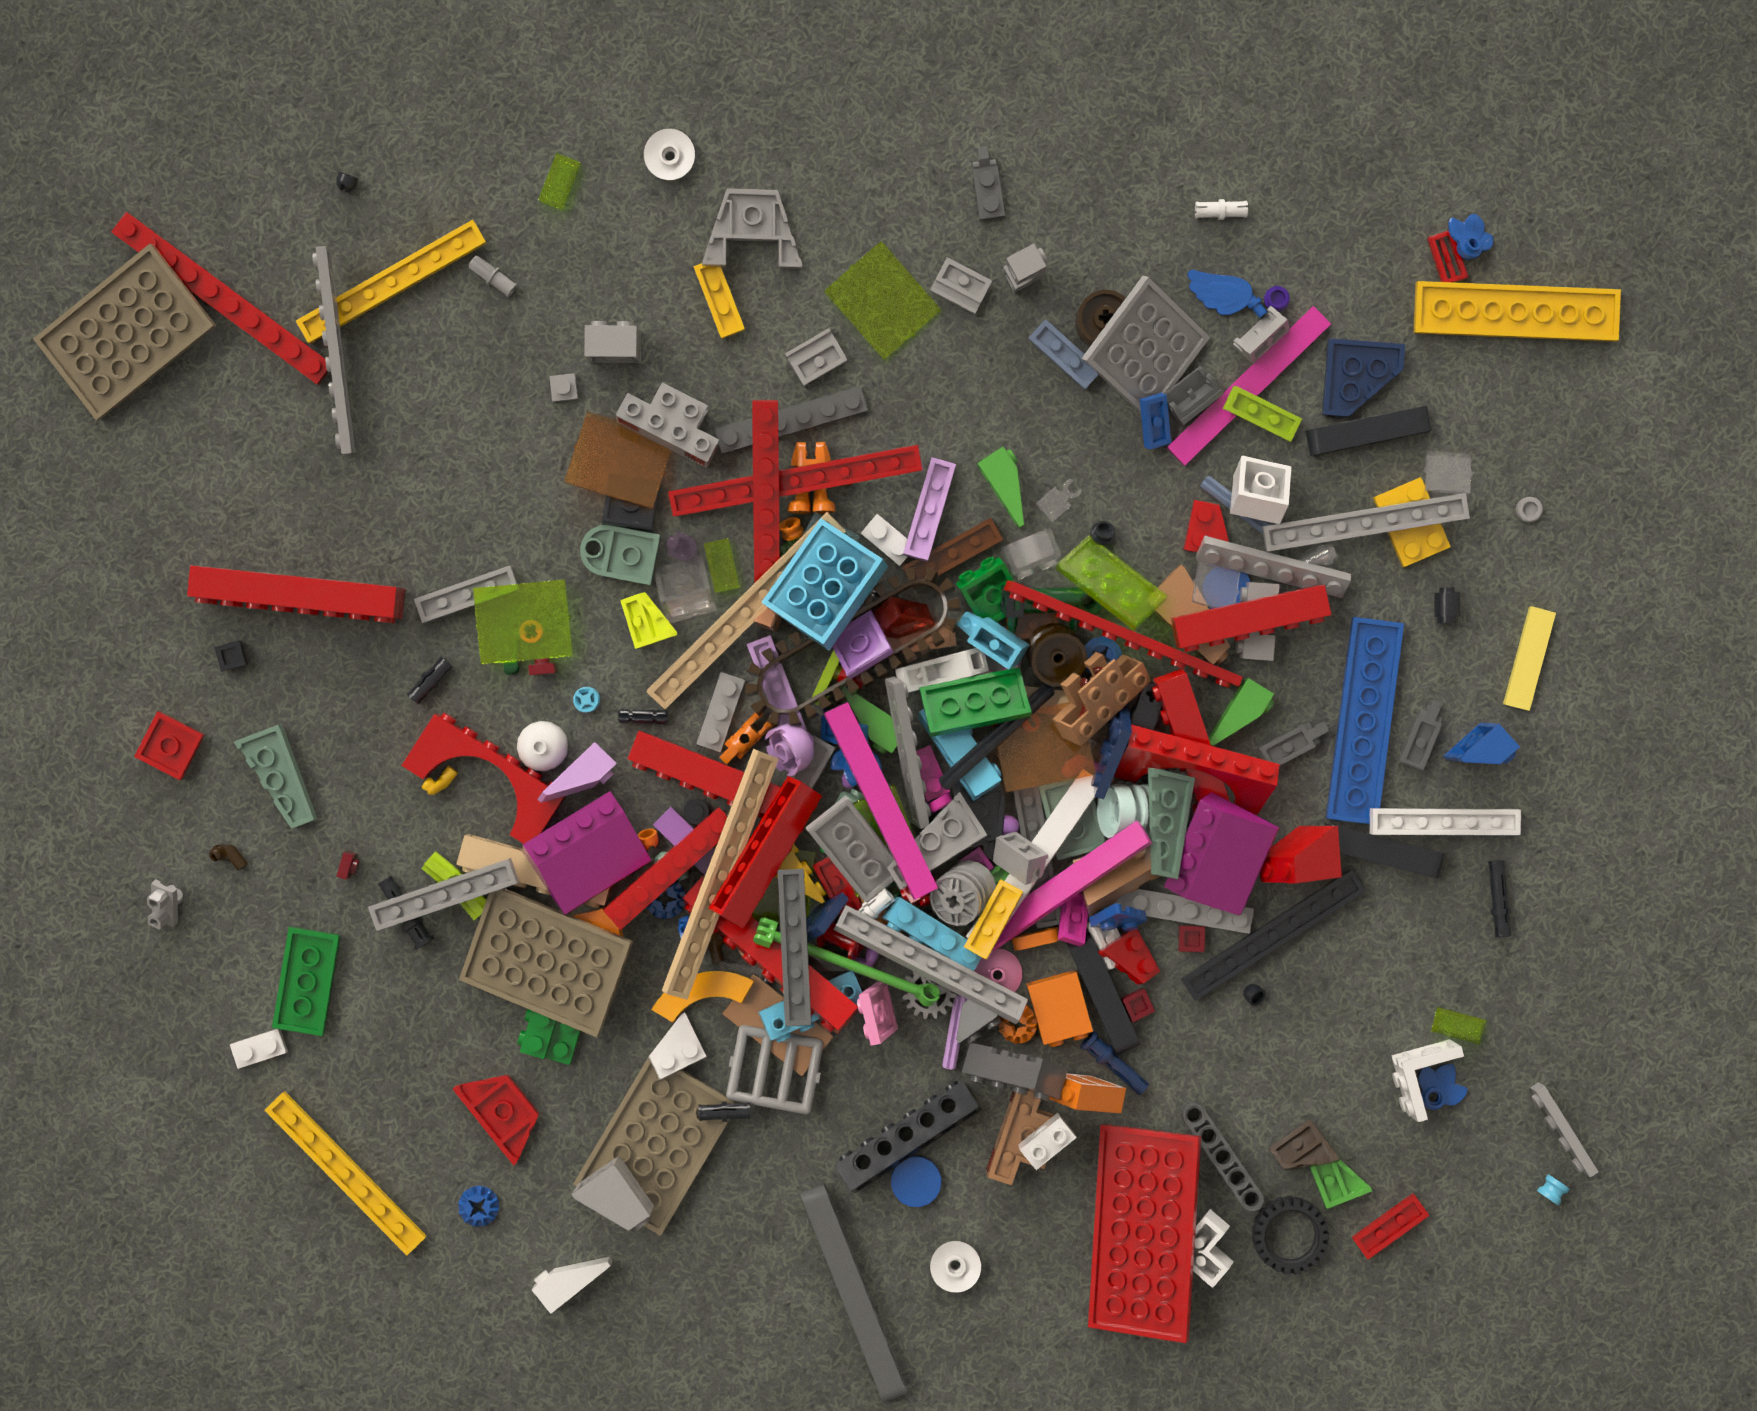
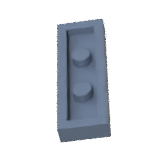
(1063, 353)

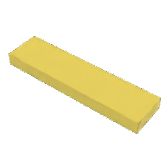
(1529, 658)

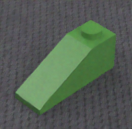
(1002, 476)
(1243, 708)
(879, 723)

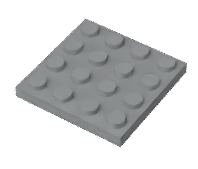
(1145, 344)

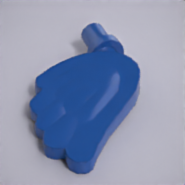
(1224, 293)

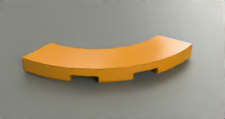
(705, 985)

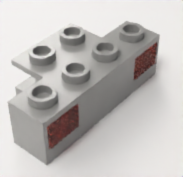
(672, 422)

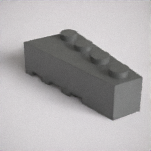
(1014, 1070)

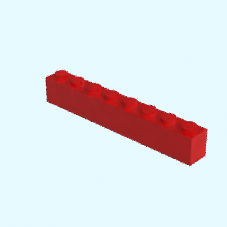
(826, 1000)

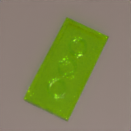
(1111, 582)

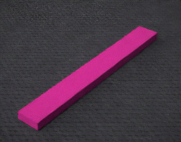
(1252, 380)
(880, 800)
(1075, 879)

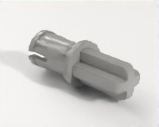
(492, 276)

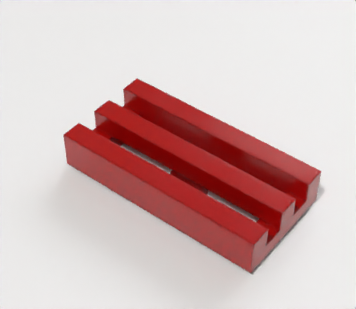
(1438, 261)

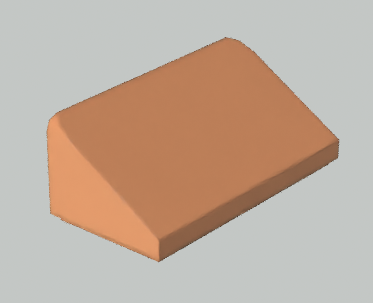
(768, 620)

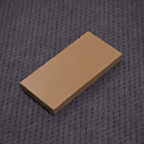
(764, 996)

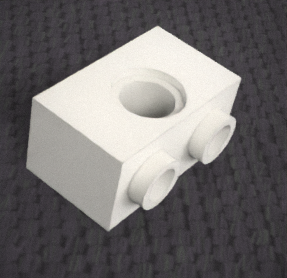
(1047, 1141)

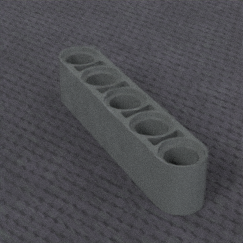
(1226, 1166)

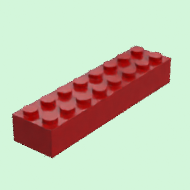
(292, 592)

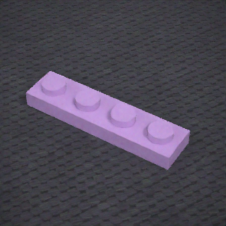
(929, 509)
(776, 682)

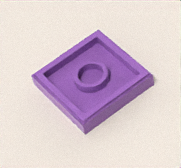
(861, 645)

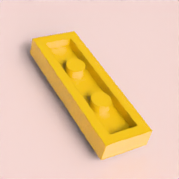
(719, 300)
(993, 919)

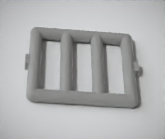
(756, 1097)

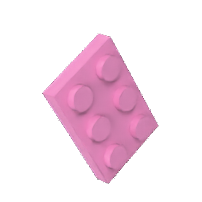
(878, 1013)

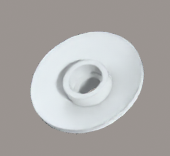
(669, 141)
(955, 1279)

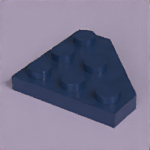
(1357, 372)
(1112, 751)

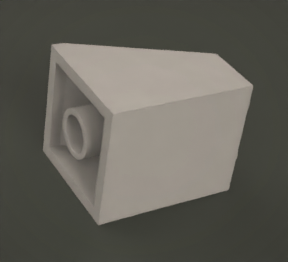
(615, 1195)

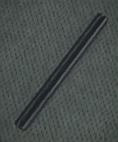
(992, 740)

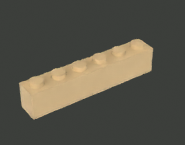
(481, 852)

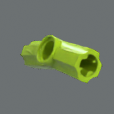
(441, 870)

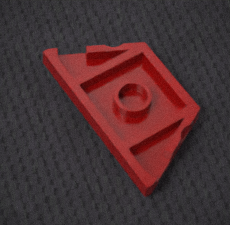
(501, 1111)

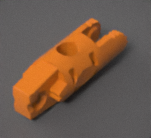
(736, 746)

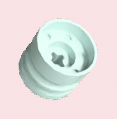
(1123, 807)

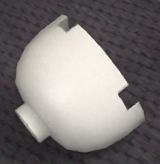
(542, 746)

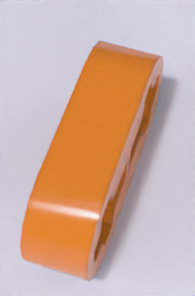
(1035, 938)

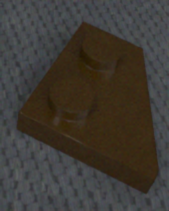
(1303, 1148)

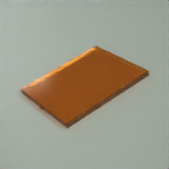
(617, 462)
(1039, 755)

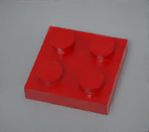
(169, 745)

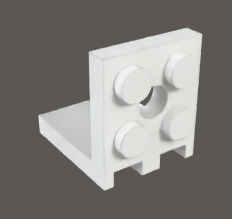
(1405, 1077)

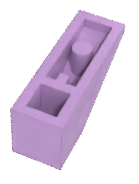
(582, 774)

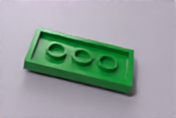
(975, 701)
(306, 981)

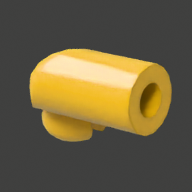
(433, 787)

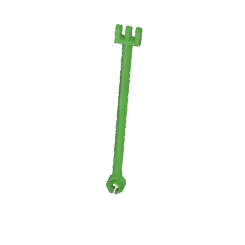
(767, 933)

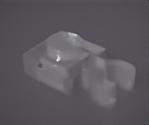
(1056, 502)

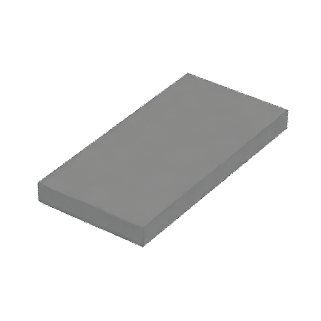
(853, 848)

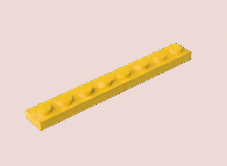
(397, 278)
(345, 1173)

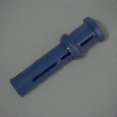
(1105, 1056)

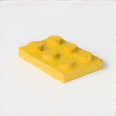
(1417, 542)

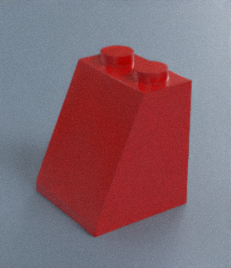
(1304, 856)

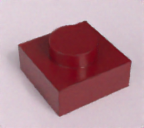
(542, 666)
(348, 865)
(1191, 938)
(1137, 1005)

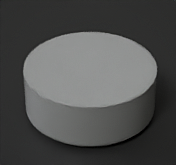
(1529, 509)

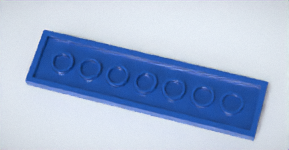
(1364, 719)

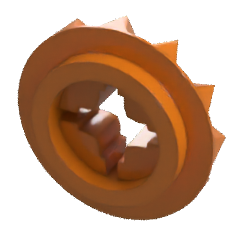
(1024, 1032)

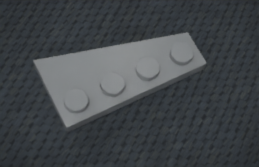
(945, 837)

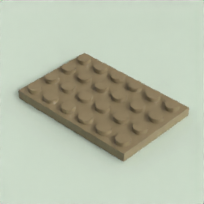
(124, 332)
(546, 961)
(660, 1138)

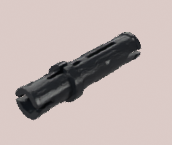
(1499, 898)

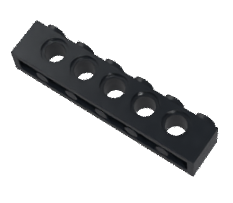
(922, 1137)

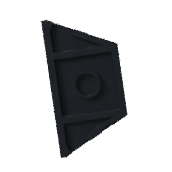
(987, 810)

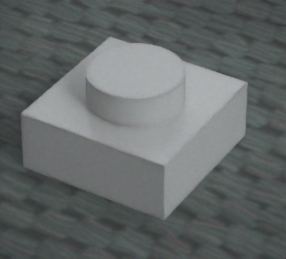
(564, 387)

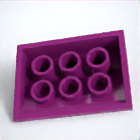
(586, 853)
(1222, 855)

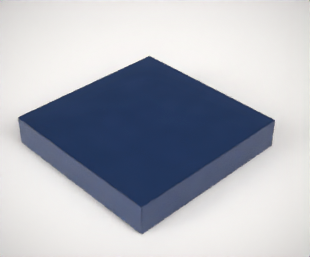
(824, 915)

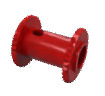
(840, 940)

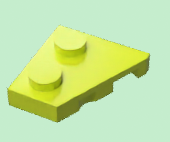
(646, 621)

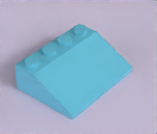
(825, 584)

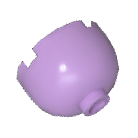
(792, 747)

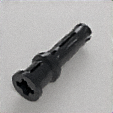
(388, 885)

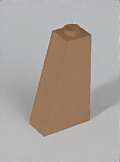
(1179, 593)

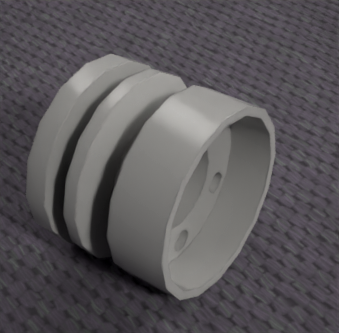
(962, 892)

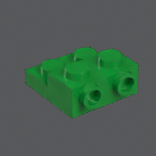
(983, 588)
(548, 1038)

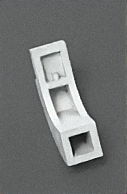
(943, 669)

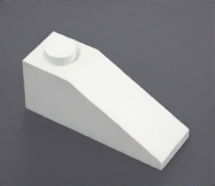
(564, 1282)

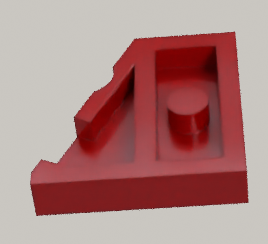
(1204, 521)
(1131, 956)

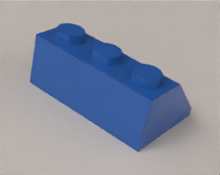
(1484, 744)

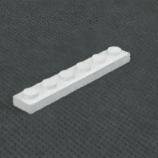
(1445, 821)

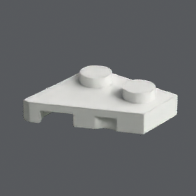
(677, 1049)

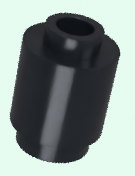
(1447, 605)

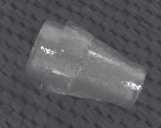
(1322, 555)

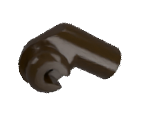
(228, 853)

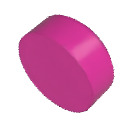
(940, 803)

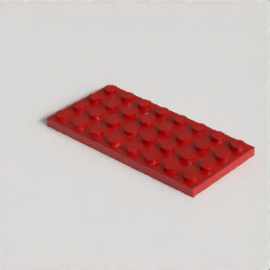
(1144, 1232)

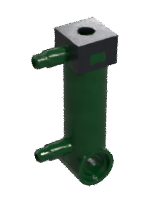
(1071, 595)

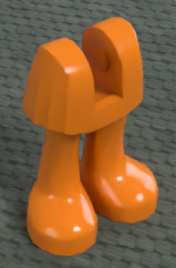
(821, 503)

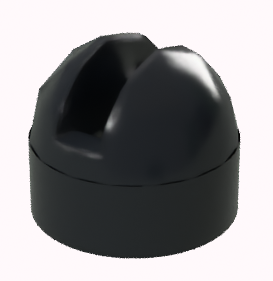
(346, 179)
(1254, 994)

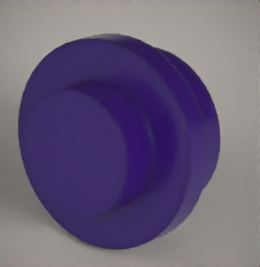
(1277, 298)

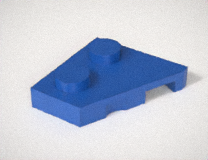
(1114, 918)

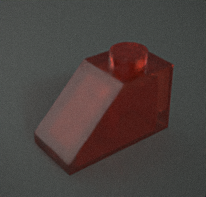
(903, 617)

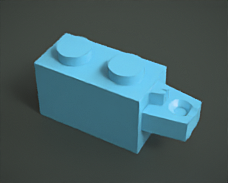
(993, 640)

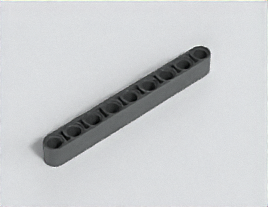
(854, 1293)

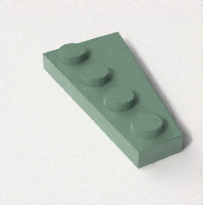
(277, 768)
(1169, 812)

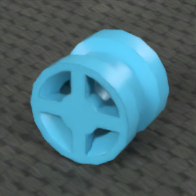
(583, 697)
(1553, 1189)

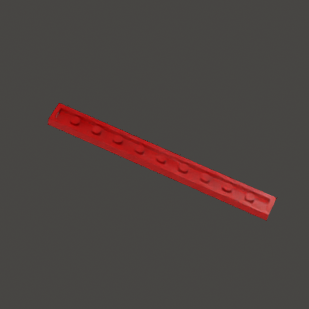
(226, 300)
(799, 479)
(1112, 631)

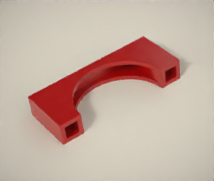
(446, 740)
(1247, 776)

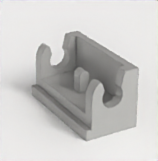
(1262, 335)
(1019, 857)

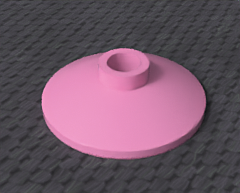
(1004, 962)

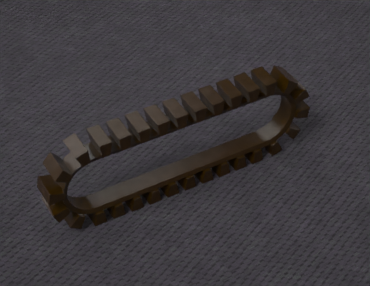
(951, 624)

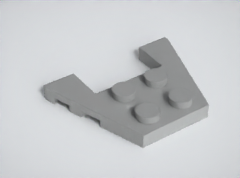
(752, 217)

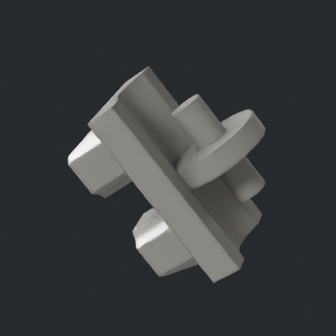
(164, 904)

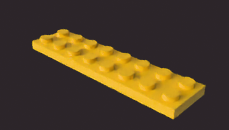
(1517, 311)

